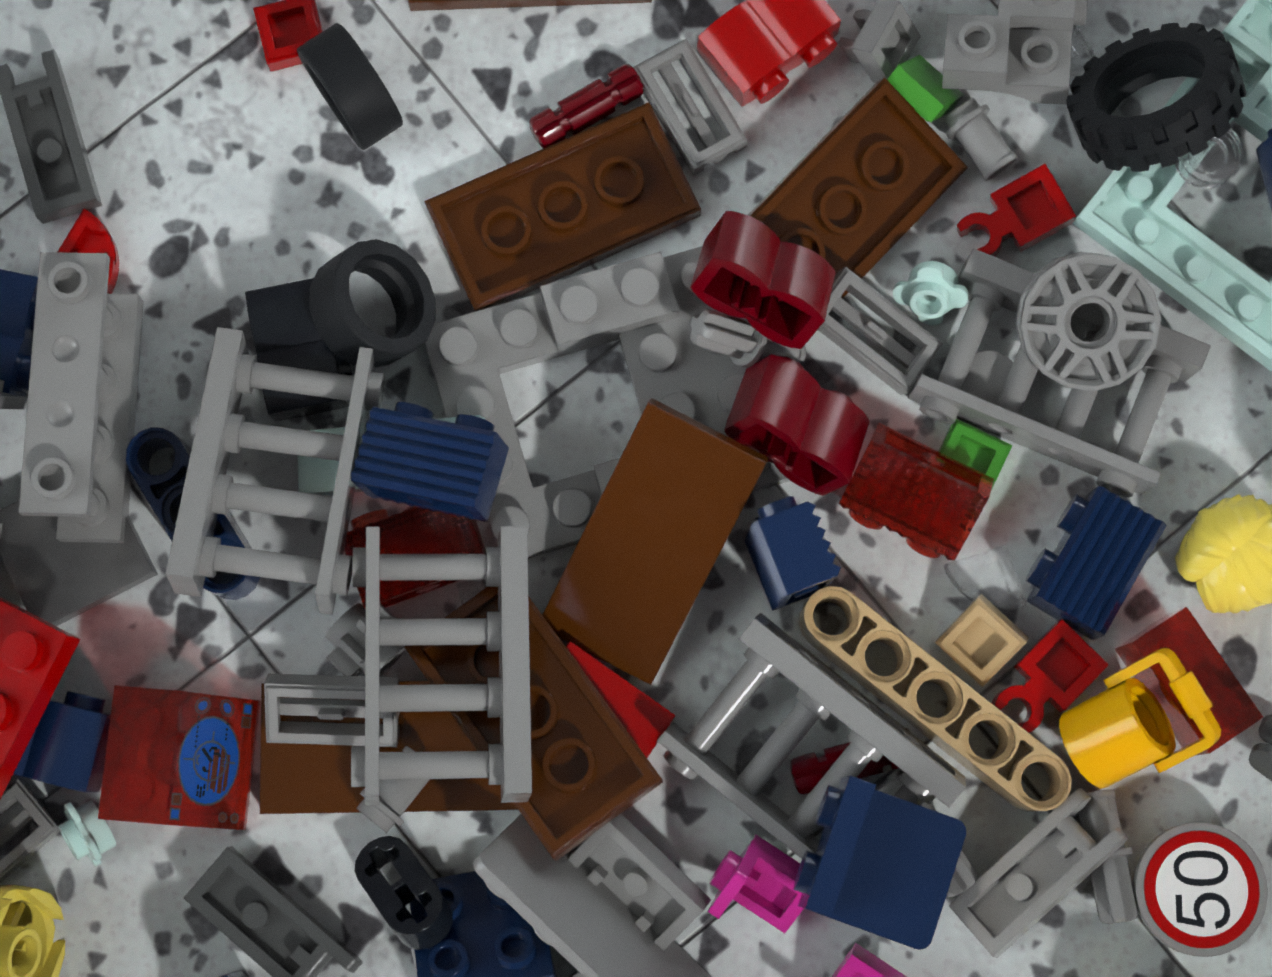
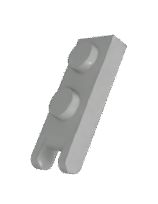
(1033, 876)

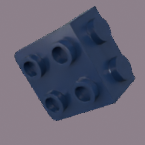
(880, 863)
(484, 936)

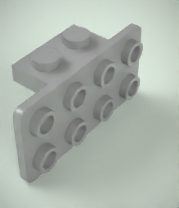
(600, 905)

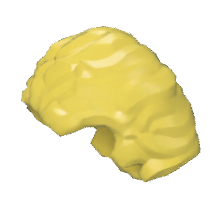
(1230, 554)

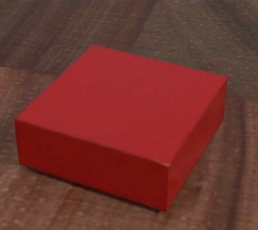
(286, 27)

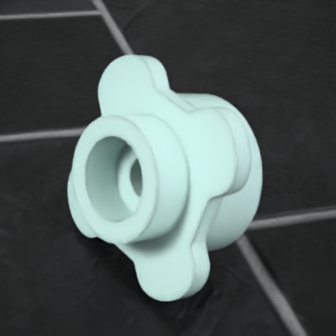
(931, 291)
(85, 832)

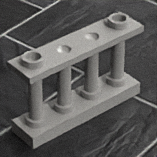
(998, 285)
(81, 399)
(212, 492)
(820, 695)
(501, 697)

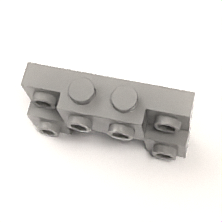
(1014, 53)

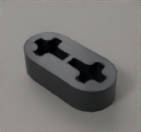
(413, 884)

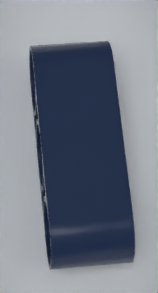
(165, 495)

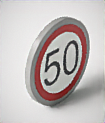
(1200, 889)

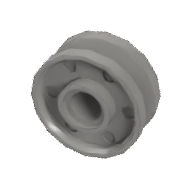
(1127, 329)

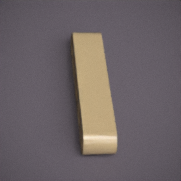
(964, 705)

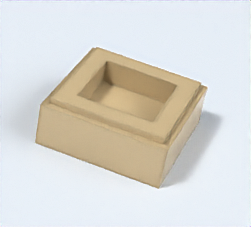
(982, 640)

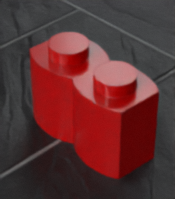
(763, 41)

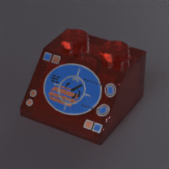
(179, 758)

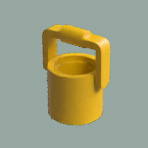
(1128, 727)

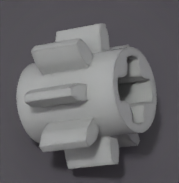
(349, 639)

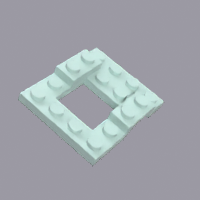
(1137, 227)

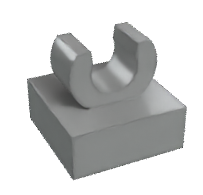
(884, 39)

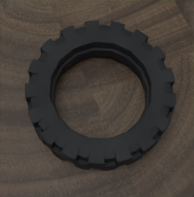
(1171, 130)

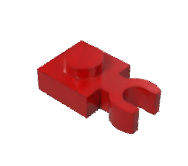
(1025, 211)
(1054, 671)

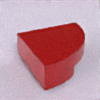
(91, 236)

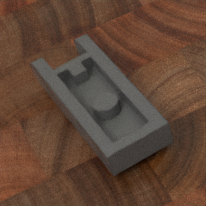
(49, 142)
(265, 920)

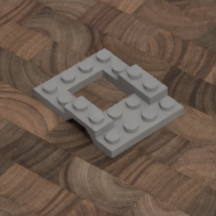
(637, 302)

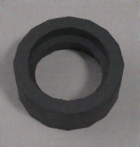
(350, 86)
(403, 282)

